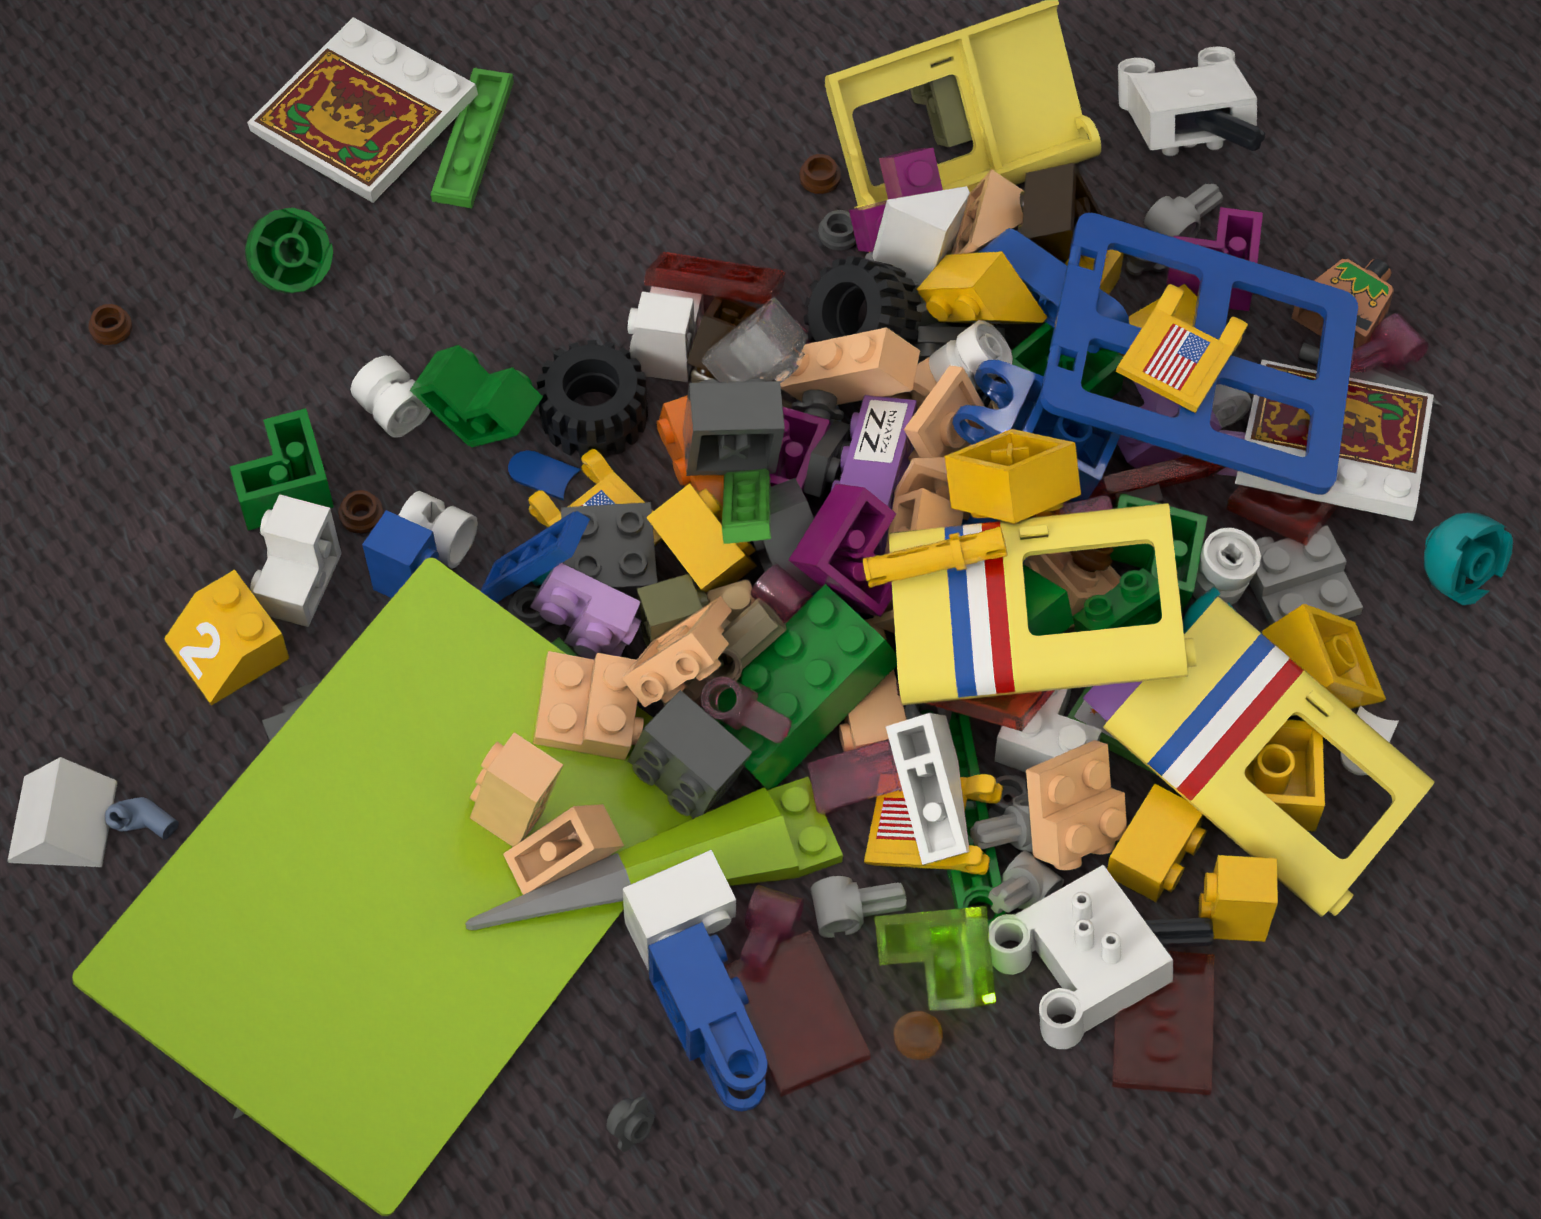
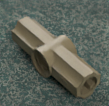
(747, 638)

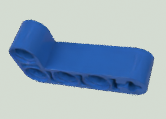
(1045, 276)

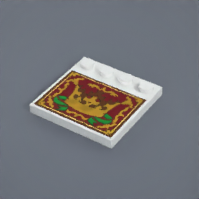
(363, 109)
(1378, 449)

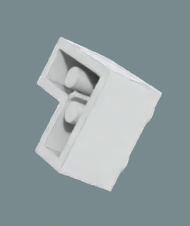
(665, 332)
(299, 560)
(1044, 736)
(678, 900)

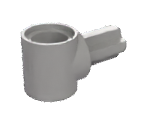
(1183, 215)
(1009, 828)
(1024, 884)
(842, 905)

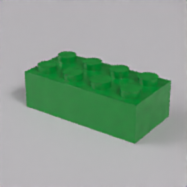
(811, 676)

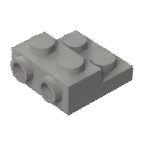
(1301, 575)

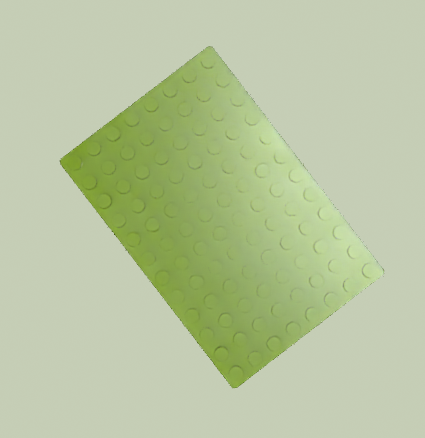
(318, 914)

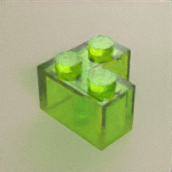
(953, 951)

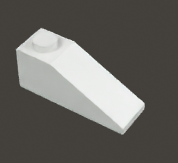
(930, 785)

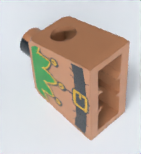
(1366, 285)

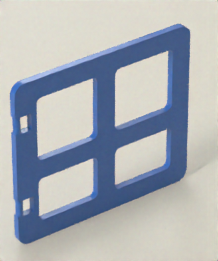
(1190, 433)

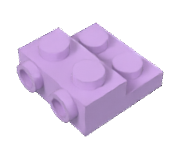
(597, 613)

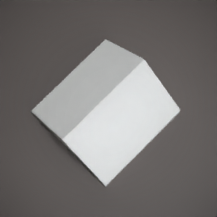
(920, 230)
(62, 816)

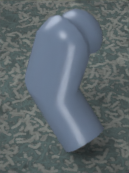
(140, 814)

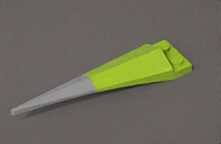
(753, 839)

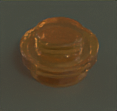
(918, 1035)

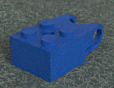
(1022, 411)
(709, 1012)

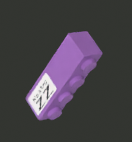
(878, 449)

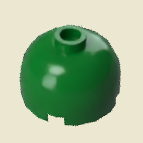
(288, 250)

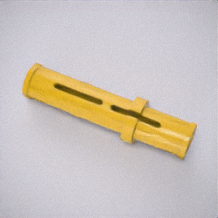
(937, 556)

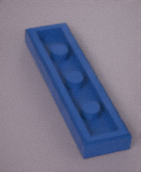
(535, 556)

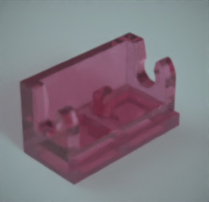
(853, 776)

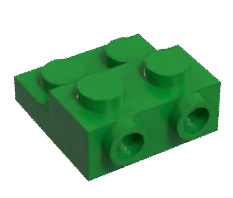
(1128, 604)

